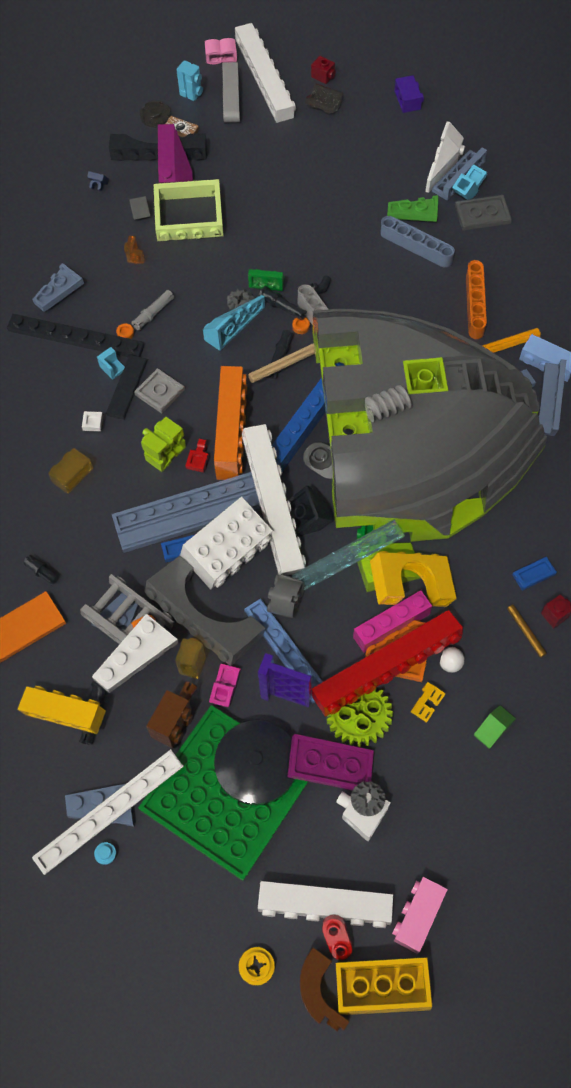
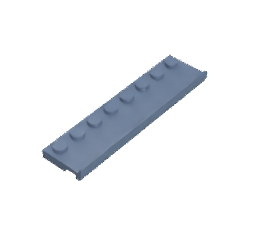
(181, 512)

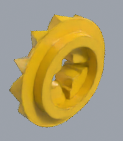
(247, 960)

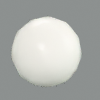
(452, 660)

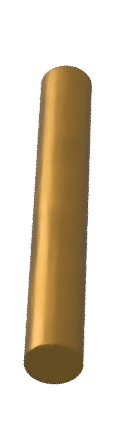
(527, 631)

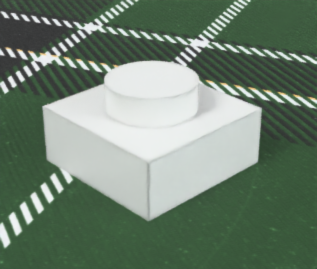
(92, 421)

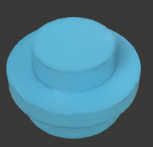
(105, 853)

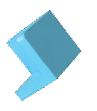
(109, 363)

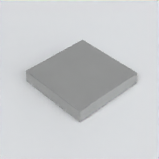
(159, 390)

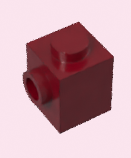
(323, 70)
(557, 611)

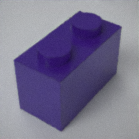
(408, 94)

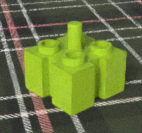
(163, 443)

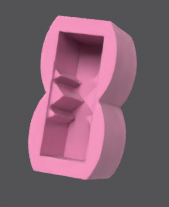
(220, 51)

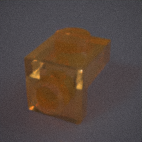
(133, 255)

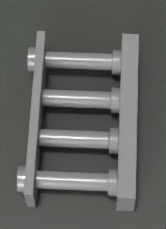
(108, 625)

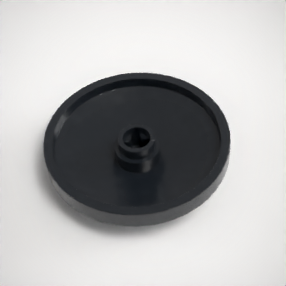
(254, 762)

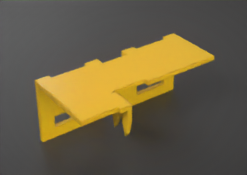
(428, 690)

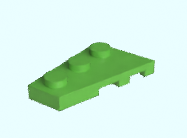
(416, 210)

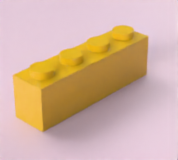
(61, 709)

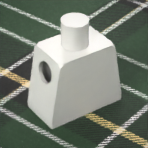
(362, 824)

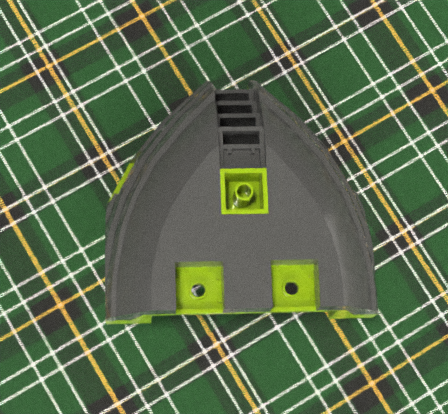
(466, 430)

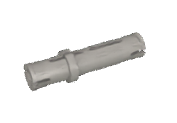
(148, 314)

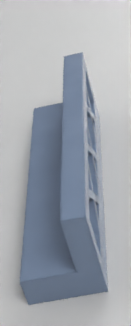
(477, 159)
(552, 396)

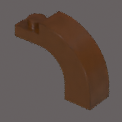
(310, 979)

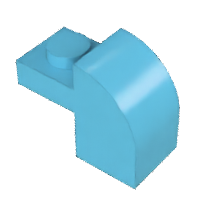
(468, 184)

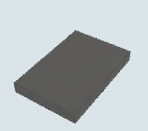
(483, 212)

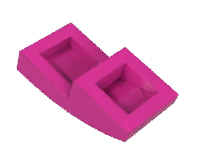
(225, 685)

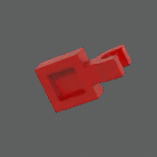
(198, 459)

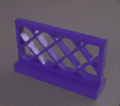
(283, 682)

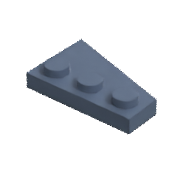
(58, 288)
(82, 803)

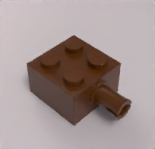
(172, 716)

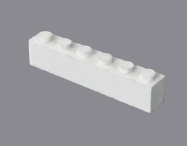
(321, 902)

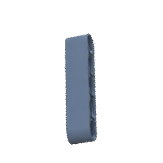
(417, 241)

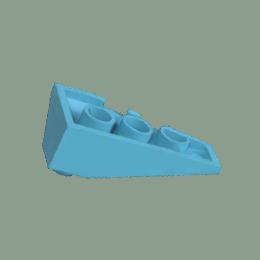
(228, 325)

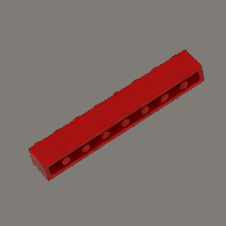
(387, 663)

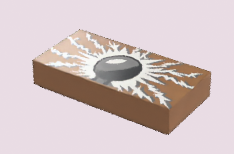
(183, 127)

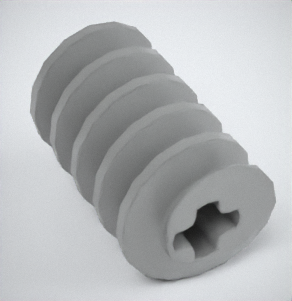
(387, 401)

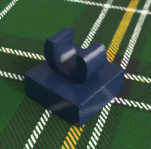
(97, 178)

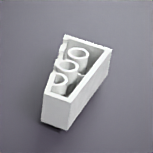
(135, 652)

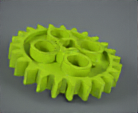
(349, 728)

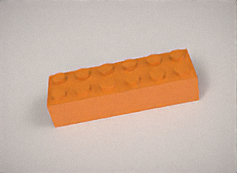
(230, 422)

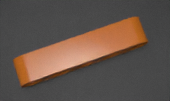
(476, 299)

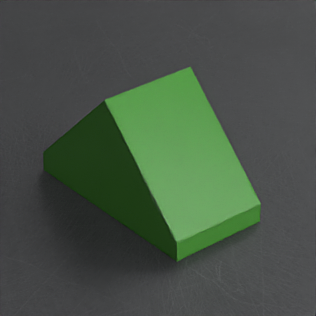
(494, 726)

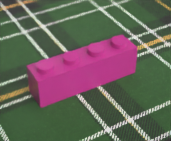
(393, 619)

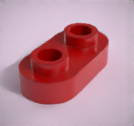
(337, 938)

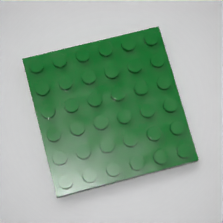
(204, 814)

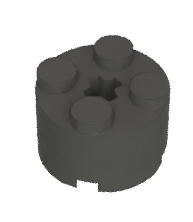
(285, 596)

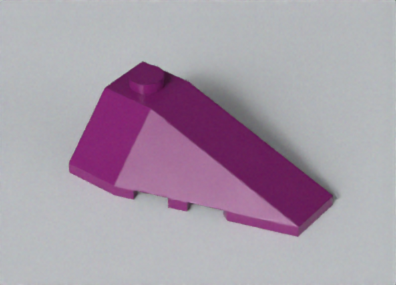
(172, 160)

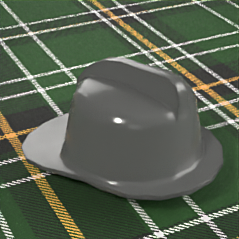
(319, 459)

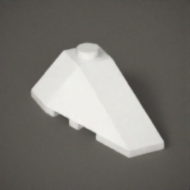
(446, 155)

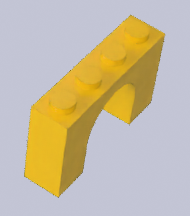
(431, 568)

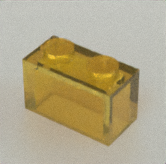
(70, 470)
(190, 658)

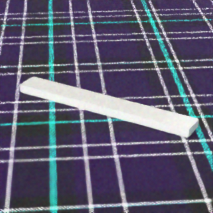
(107, 812)

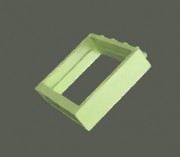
(183, 190)

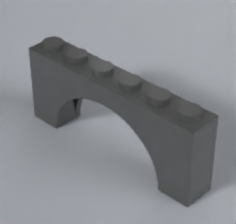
(227, 640)

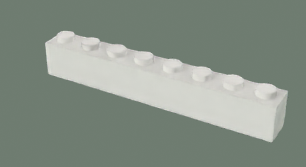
(265, 73)
(272, 499)

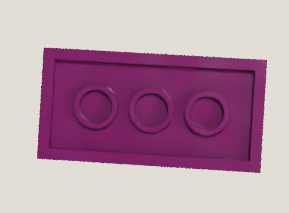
(329, 762)

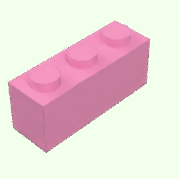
(419, 914)

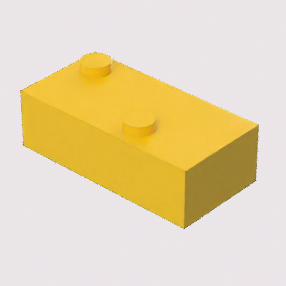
(383, 986)

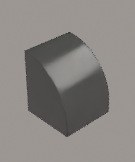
(139, 207)

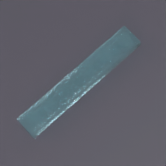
(350, 554)

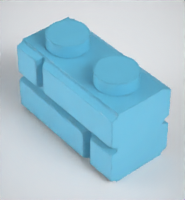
(189, 80)

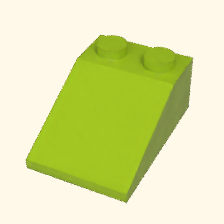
(366, 571)

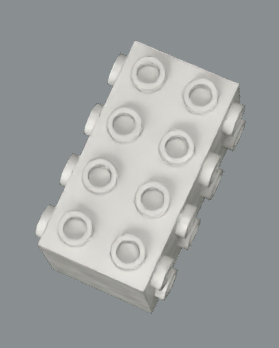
(226, 543)

